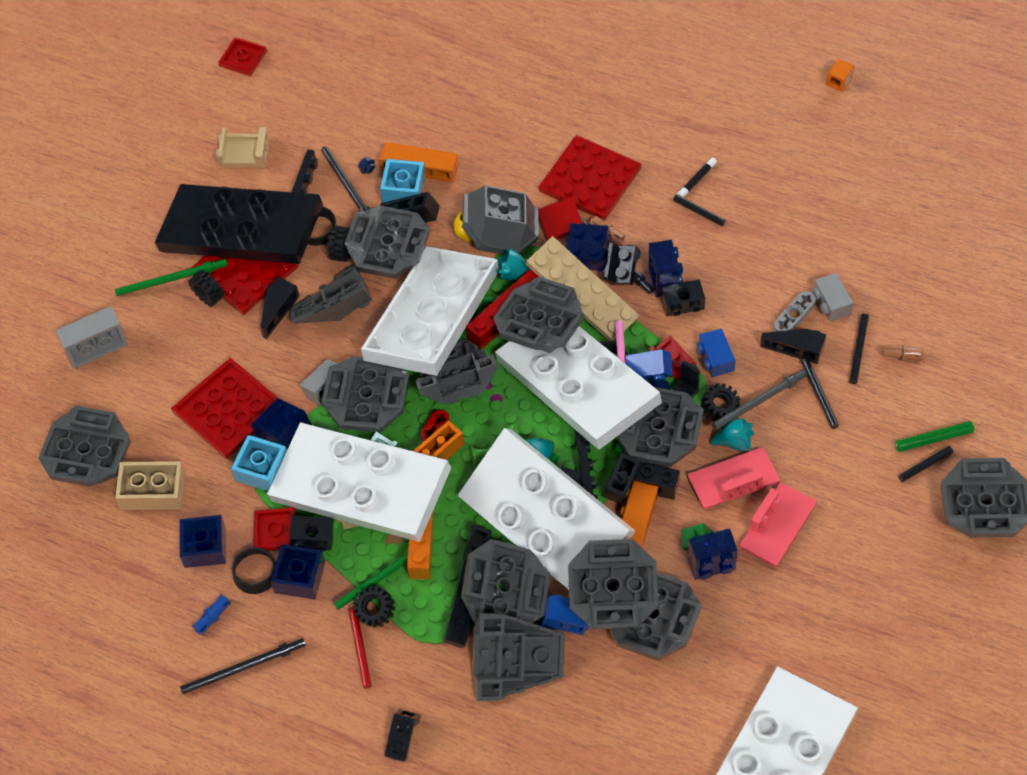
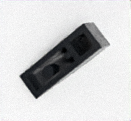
(420, 203)
(279, 298)
(796, 343)

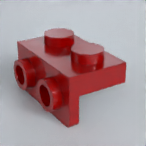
(678, 354)

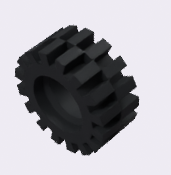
(336, 244)
(206, 288)
(723, 393)
(363, 601)

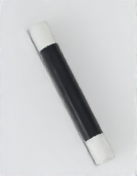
(697, 177)

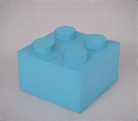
(402, 179)
(258, 462)

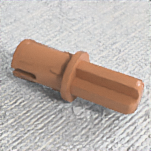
(597, 221)
(903, 352)

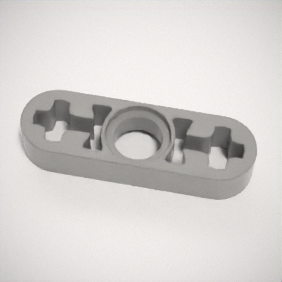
(795, 306)

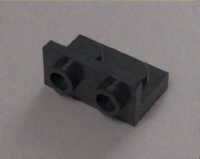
(620, 264)

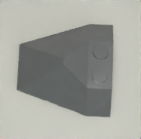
(334, 300)
(461, 376)
(513, 656)

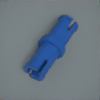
(211, 615)

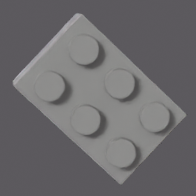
(92, 337)

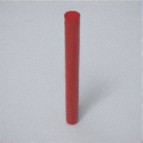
(359, 644)

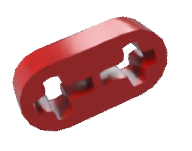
(431, 424)

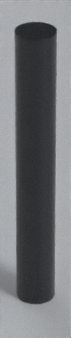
(699, 210)
(925, 464)

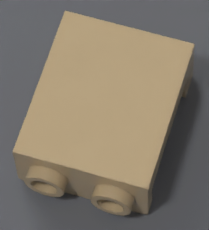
(242, 149)

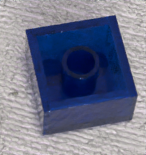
(589, 244)
(664, 265)
(279, 422)
(202, 541)
(712, 554)
(298, 571)

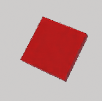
(242, 56)
(558, 218)
(272, 528)

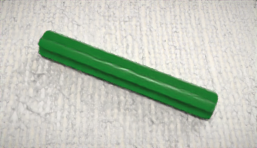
(934, 436)

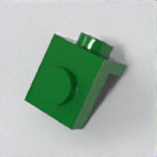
(693, 531)

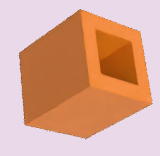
(840, 75)

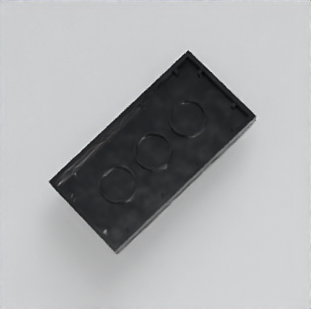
(239, 223)

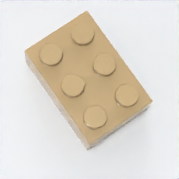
(150, 485)

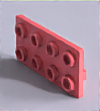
(733, 478)
(777, 523)

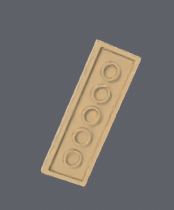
(598, 302)

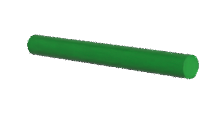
(370, 582)

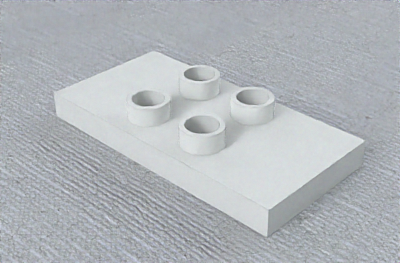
(430, 311)
(583, 385)
(359, 481)
(538, 504)
(790, 730)

